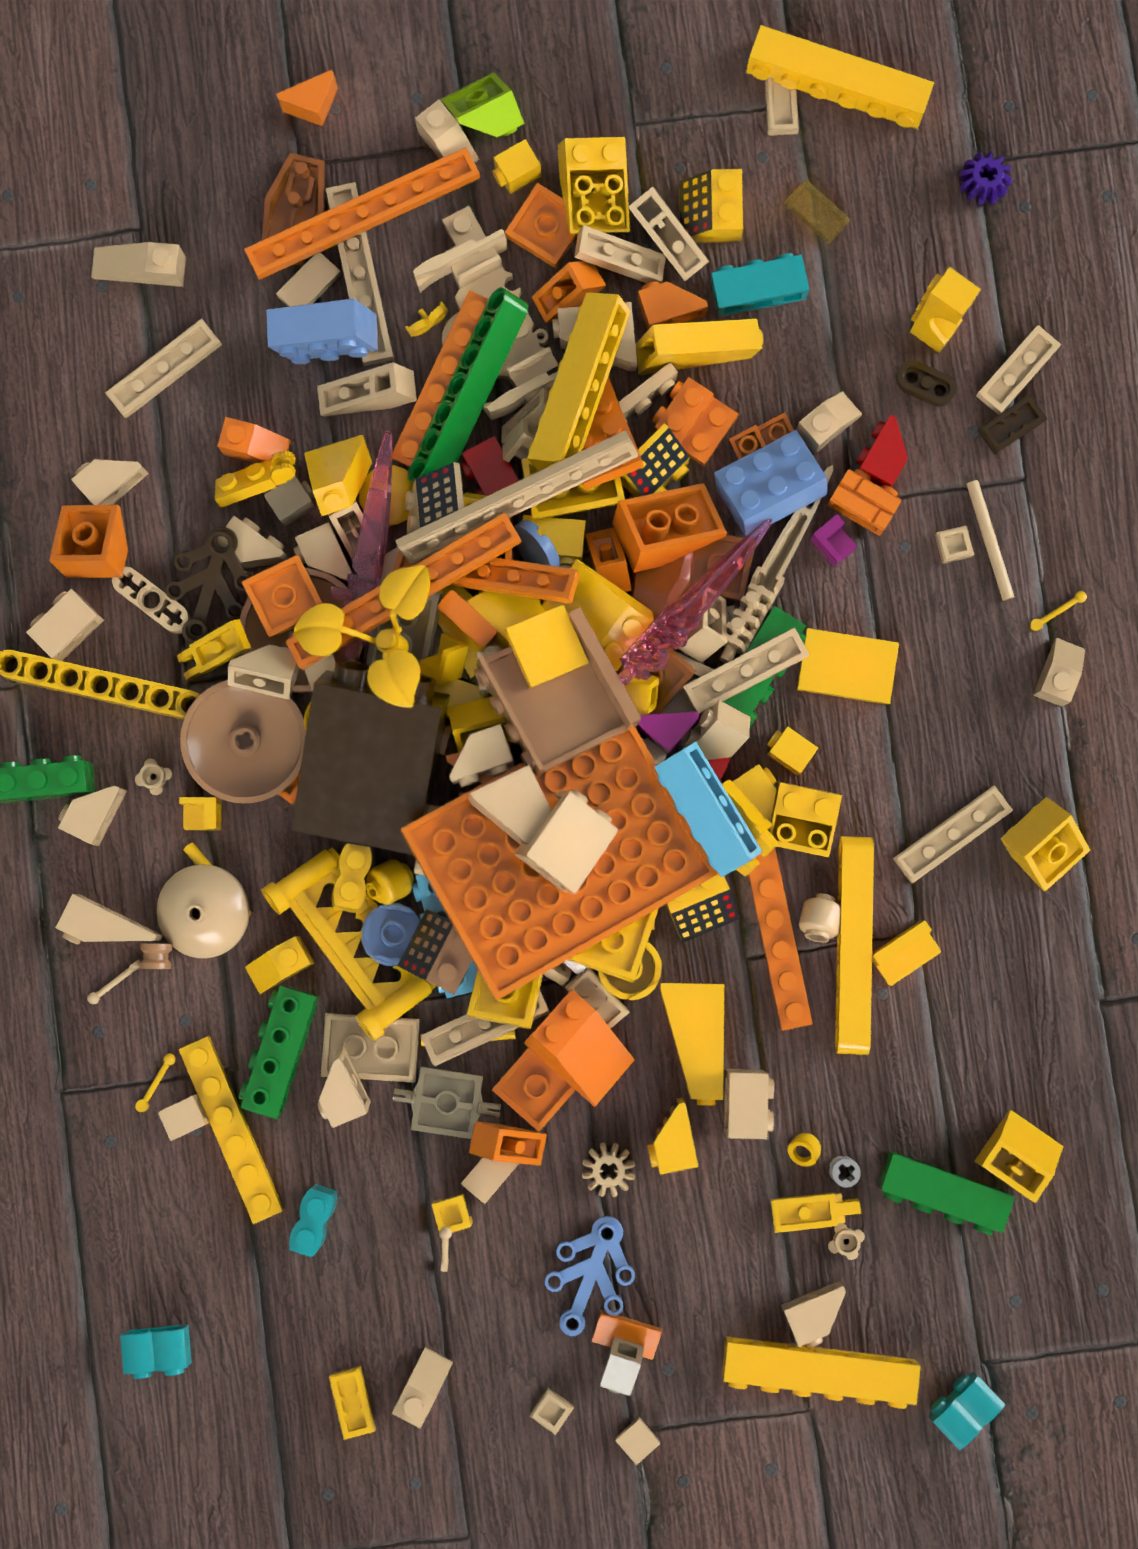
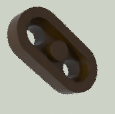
(926, 380)

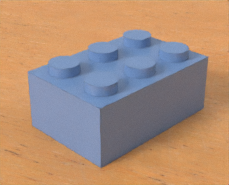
(322, 331)
(771, 482)

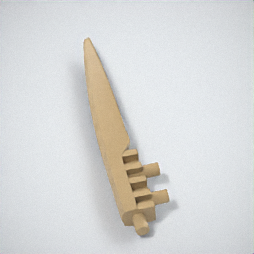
(767, 582)

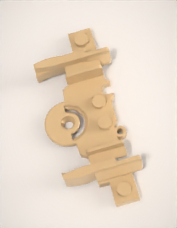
(480, 269)

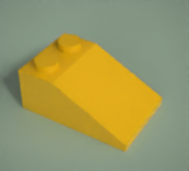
(609, 610)

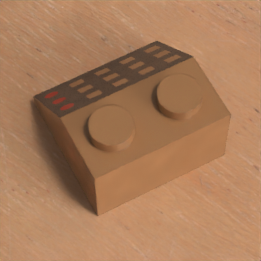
(436, 953)

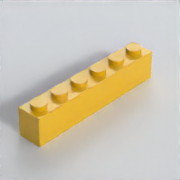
(839, 77)
(579, 379)
(820, 1371)

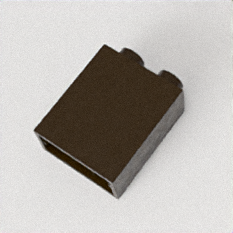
(366, 760)

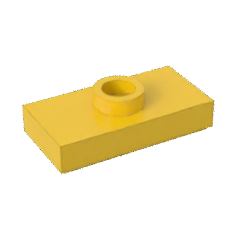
(352, 1402)

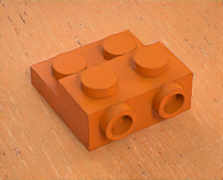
(696, 419)

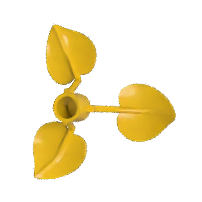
(398, 673)

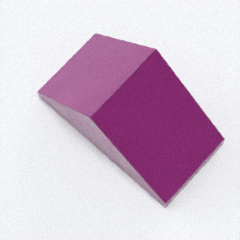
(668, 728)

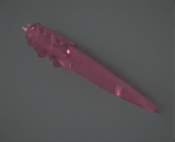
(372, 538)
(683, 616)

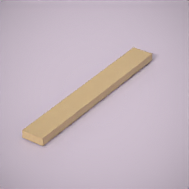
(519, 496)

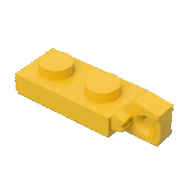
(811, 1211)

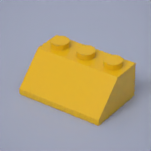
(576, 498)

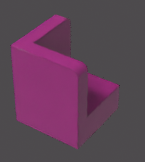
(833, 541)

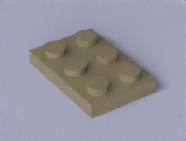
(418, 631)

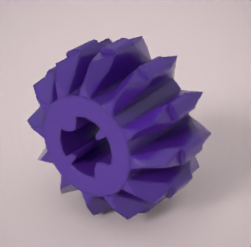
(988, 169)

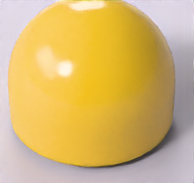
(808, 1141)

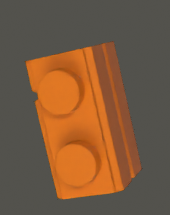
(865, 501)

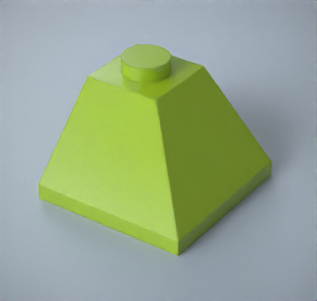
(485, 106)

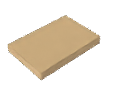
(385, 1059)

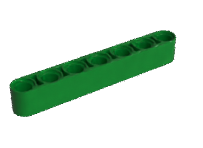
(470, 383)

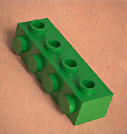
(46, 779)
(279, 1051)

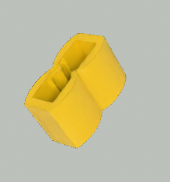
(350, 886)

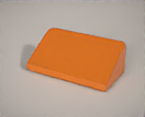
(468, 619)
(626, 1329)

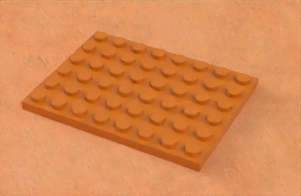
(515, 917)

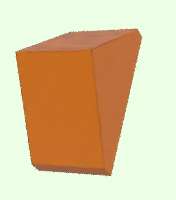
(310, 98)

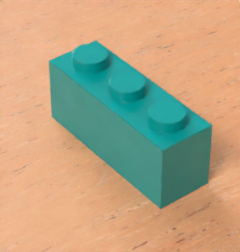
(759, 284)

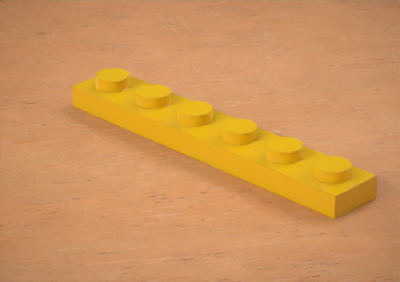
(231, 1130)

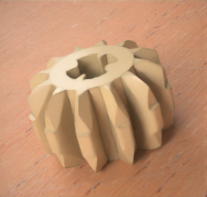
(608, 1180)

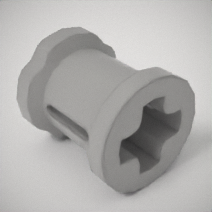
(854, 1171)

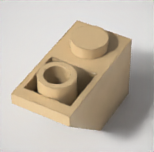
(253, 548)
(719, 731)
(481, 754)

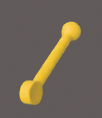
(1037, 624)
(143, 1104)

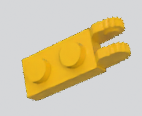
(255, 479)
(215, 649)

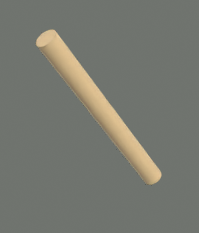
(990, 540)

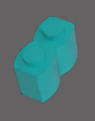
(312, 1227)
(156, 1350)
(965, 1409)

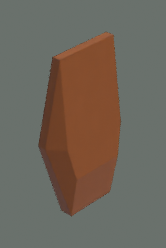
(294, 195)
(662, 585)

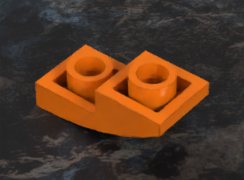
(760, 436)

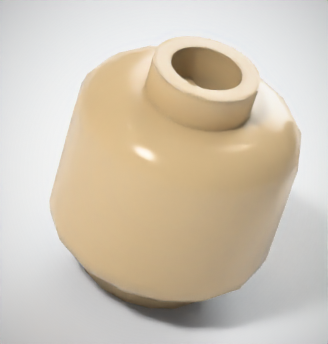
(820, 918)

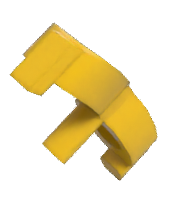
(427, 321)

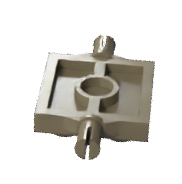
(446, 1102)

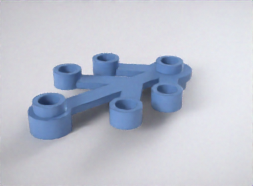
(592, 1270)

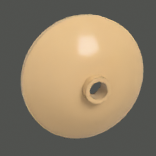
(221, 905)

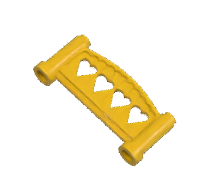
(301, 893)

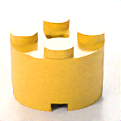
(645, 980)

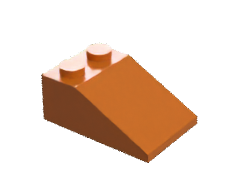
(666, 525)
(580, 1048)

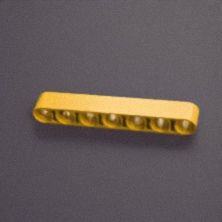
(88, 679)
(854, 946)

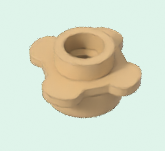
(144, 777)
(851, 1249)

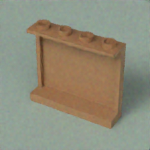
(564, 713)

